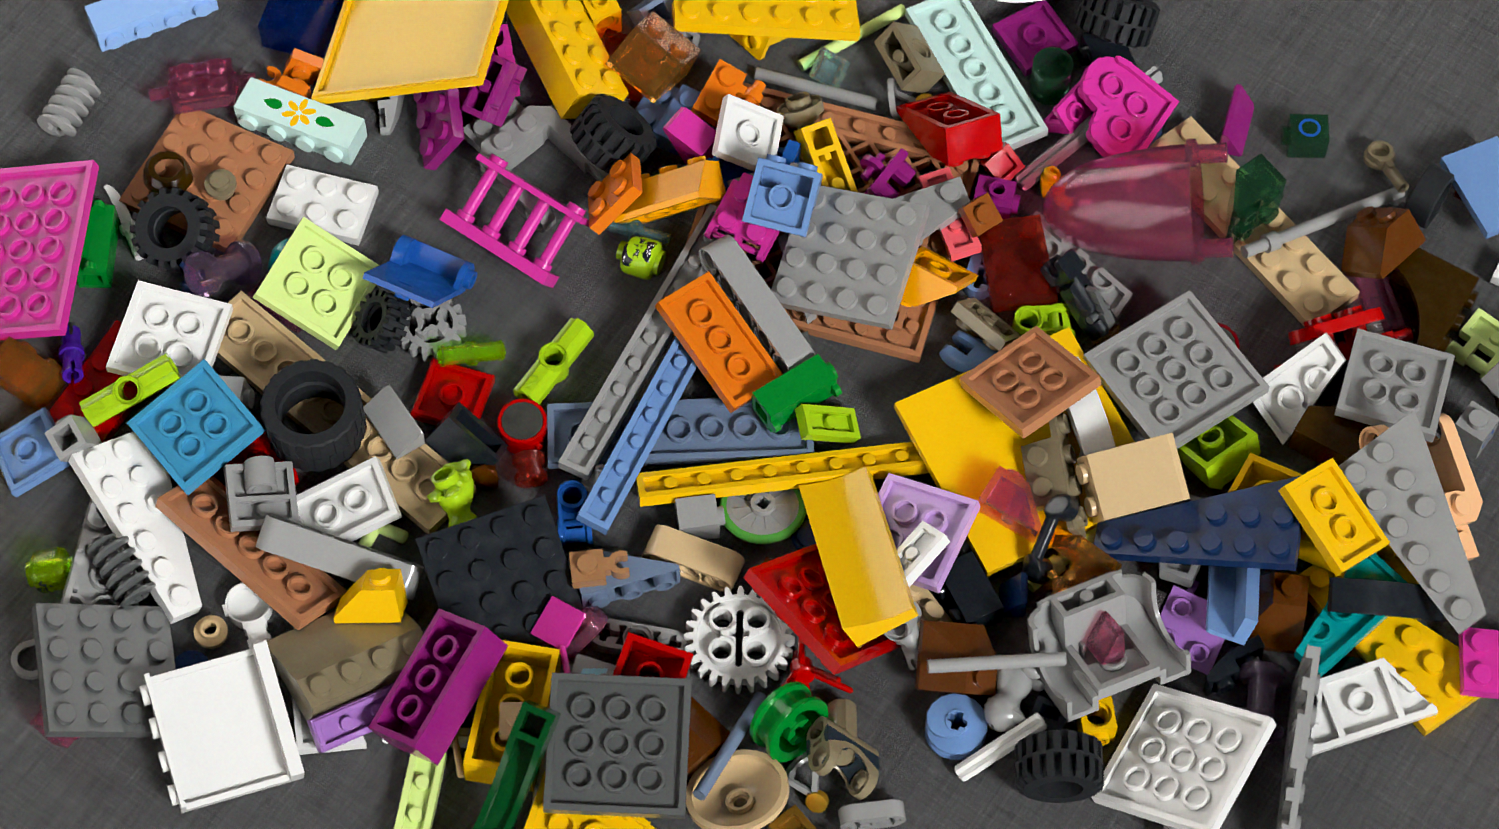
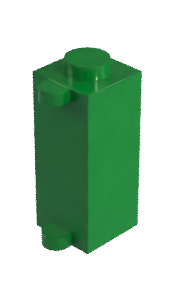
(99, 247)
(805, 384)

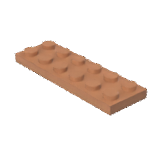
(285, 585)

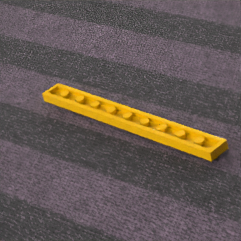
(776, 473)

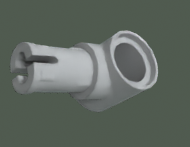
(908, 637)

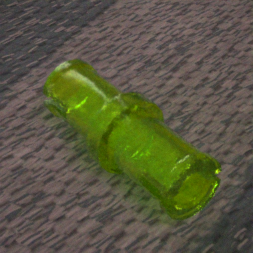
(471, 353)

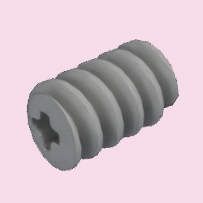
(68, 104)

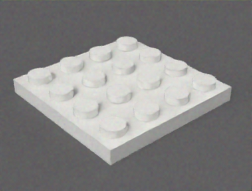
(1184, 760)

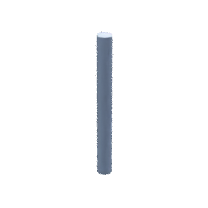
(728, 748)

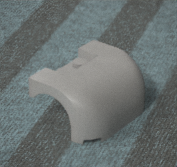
(1067, 619)

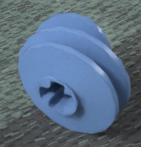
(955, 710)

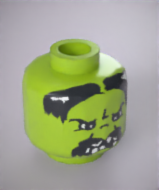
(641, 256)

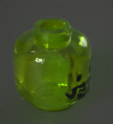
(48, 569)

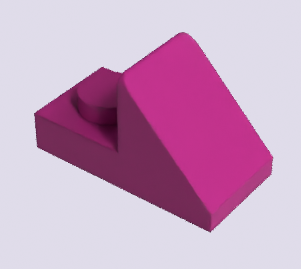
(690, 135)

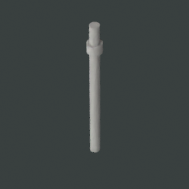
(1273, 240)

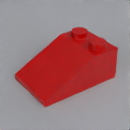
(953, 127)

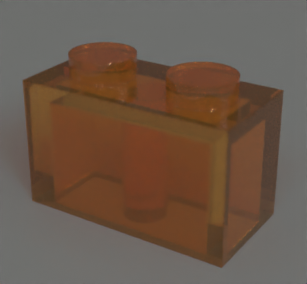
(28, 374)

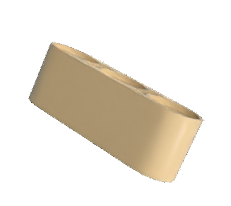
(696, 557)

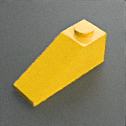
(822, 148)

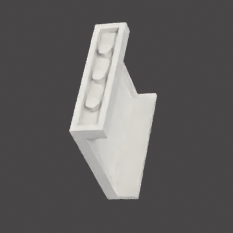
(222, 728)

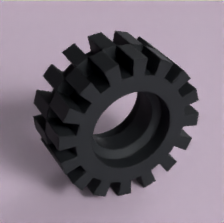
(381, 321)

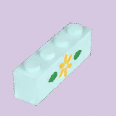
(300, 121)

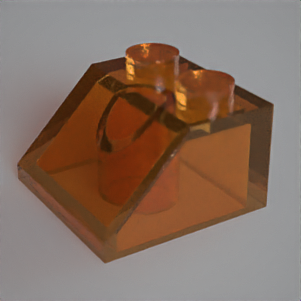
(653, 57)

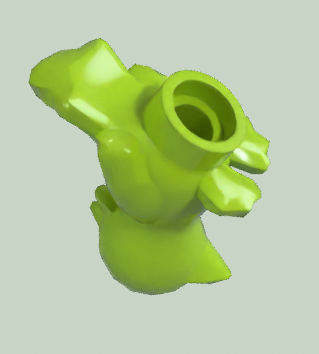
(454, 491)

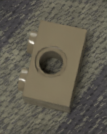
(909, 57)

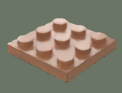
(1030, 381)

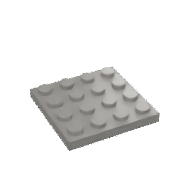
(852, 258)
(1176, 372)

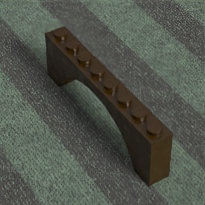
(1434, 300)

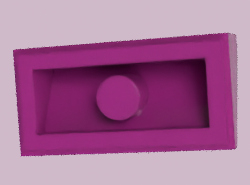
(1237, 121)

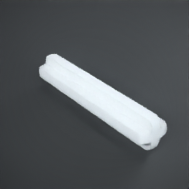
(999, 747)

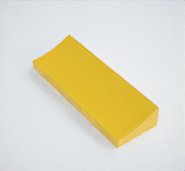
(858, 555)

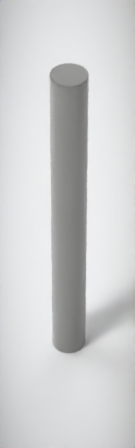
(816, 88)
(996, 662)

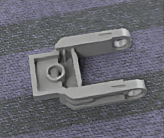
(517, 139)

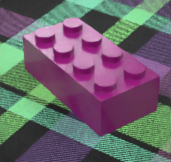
(438, 686)

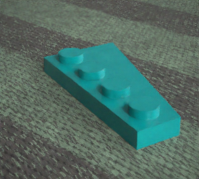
(1341, 632)

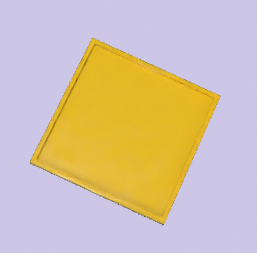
(408, 47)
(968, 443)

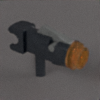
(1081, 297)

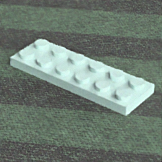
(977, 66)

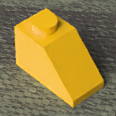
(374, 598)

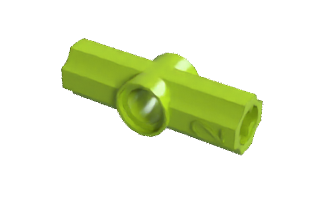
(563, 348)
(112, 400)

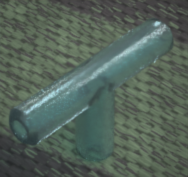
(637, 227)

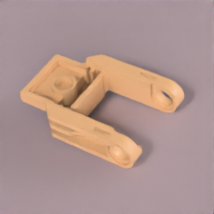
(1453, 474)

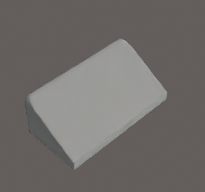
(394, 423)

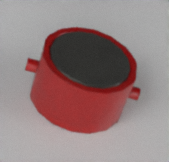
(523, 425)

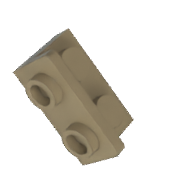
(984, 324)

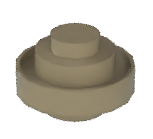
(801, 109)

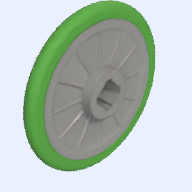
(779, 520)

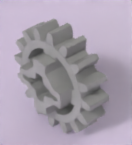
(432, 328)

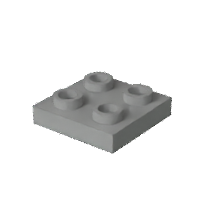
(258, 490)

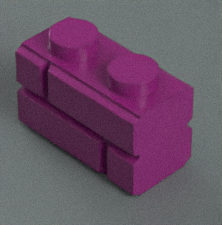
(494, 98)

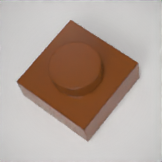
(980, 215)

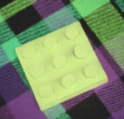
(317, 283)

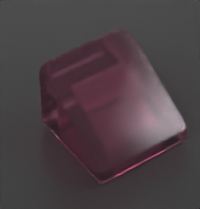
(1106, 640)

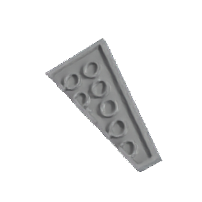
(1408, 503)

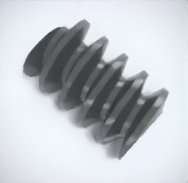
(120, 570)

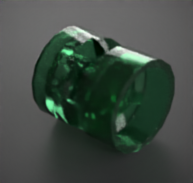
(1051, 75)

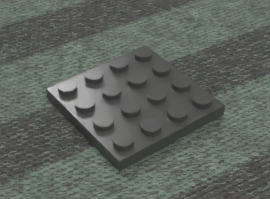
(94, 665)
(618, 746)

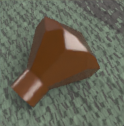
(485, 476)

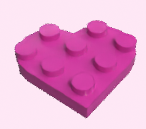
(1124, 104)

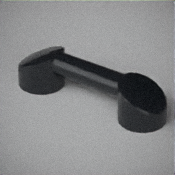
(1058, 508)

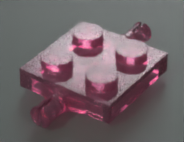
(201, 86)

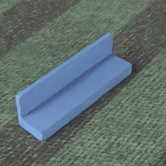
(1232, 602)

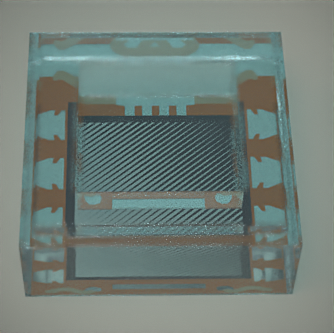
(829, 68)

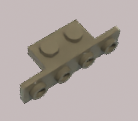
(1051, 470)

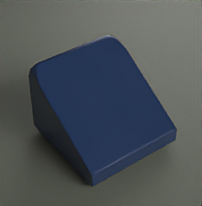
(1014, 595)

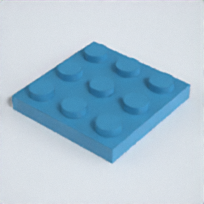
(196, 427)

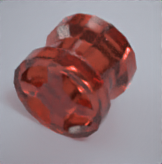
(529, 468)

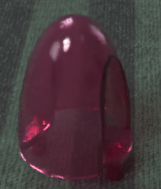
(1139, 204)

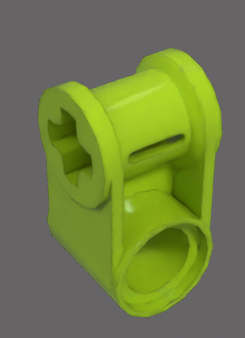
(1044, 317)

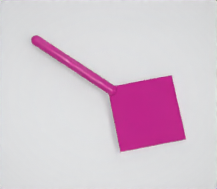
(558, 627)

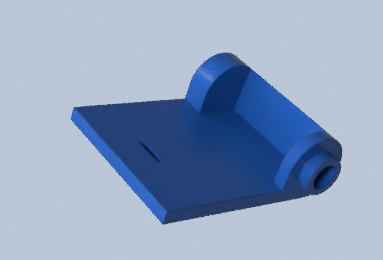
(423, 273)

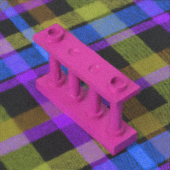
(489, 235)

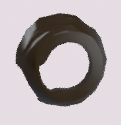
(155, 182)

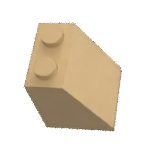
(1132, 478)

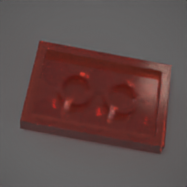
(1012, 264)

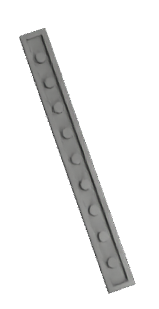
(633, 365)

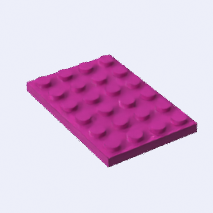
(42, 244)

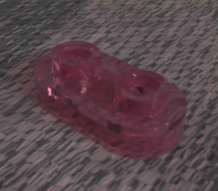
(588, 630)

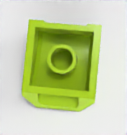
(1220, 452)

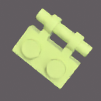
(1480, 333)

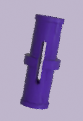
(72, 355)

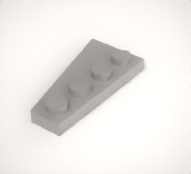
(1110, 288)

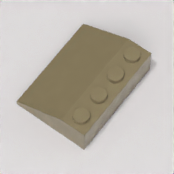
(342, 661)

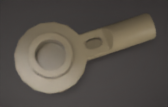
(1381, 156)

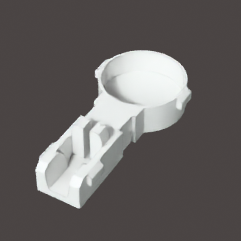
(249, 613)

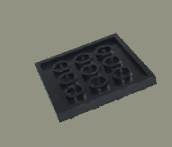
(500, 569)

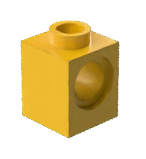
(604, 15)
(1104, 732)

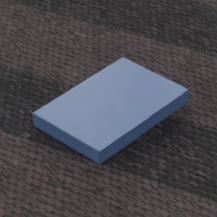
(1478, 182)

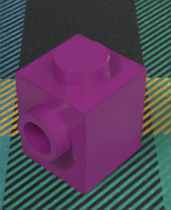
(1001, 192)

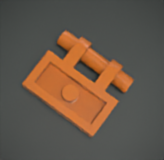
(723, 81)

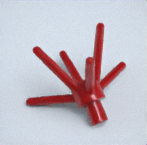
(804, 671)

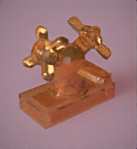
(1085, 559)

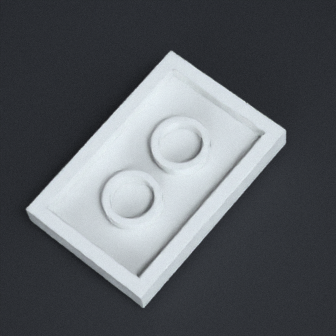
(326, 200)
(350, 502)

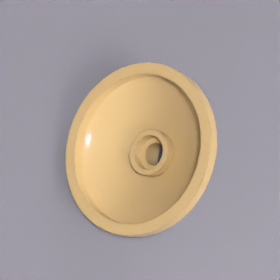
(745, 794)

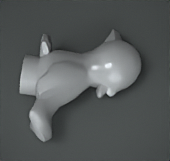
(1012, 685)

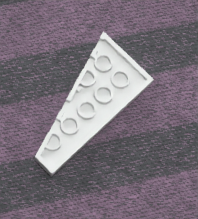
(125, 487)

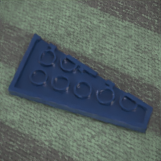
(1224, 530)

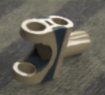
(835, 744)

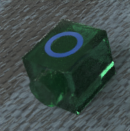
(1306, 136)

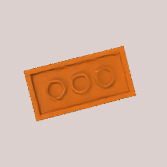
(718, 340)

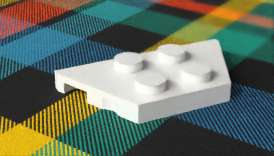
(1364, 704)

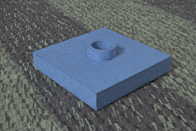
(27, 454)

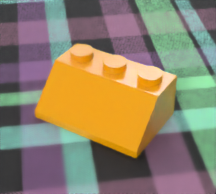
(676, 191)

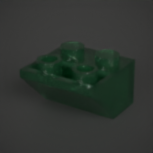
(1253, 197)

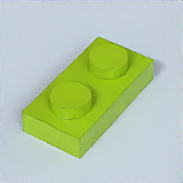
(827, 423)

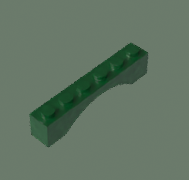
(518, 766)

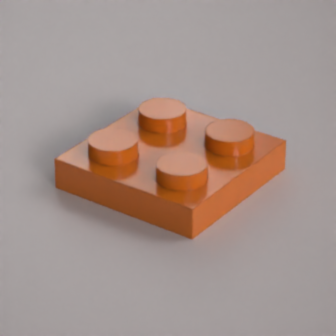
(614, 193)

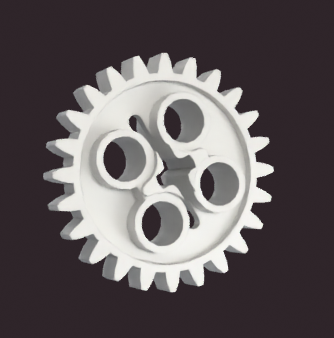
(707, 639)

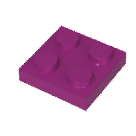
(1032, 31)

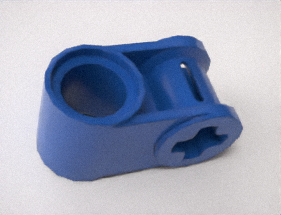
(569, 528)

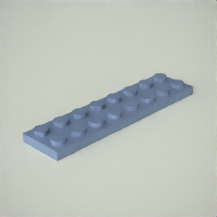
(694, 434)

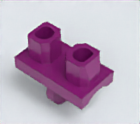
(896, 168)

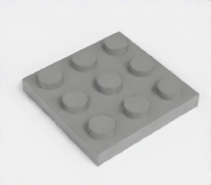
(1391, 379)

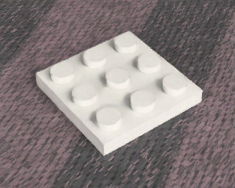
(170, 323)

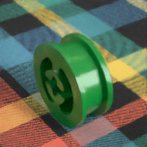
(785, 719)

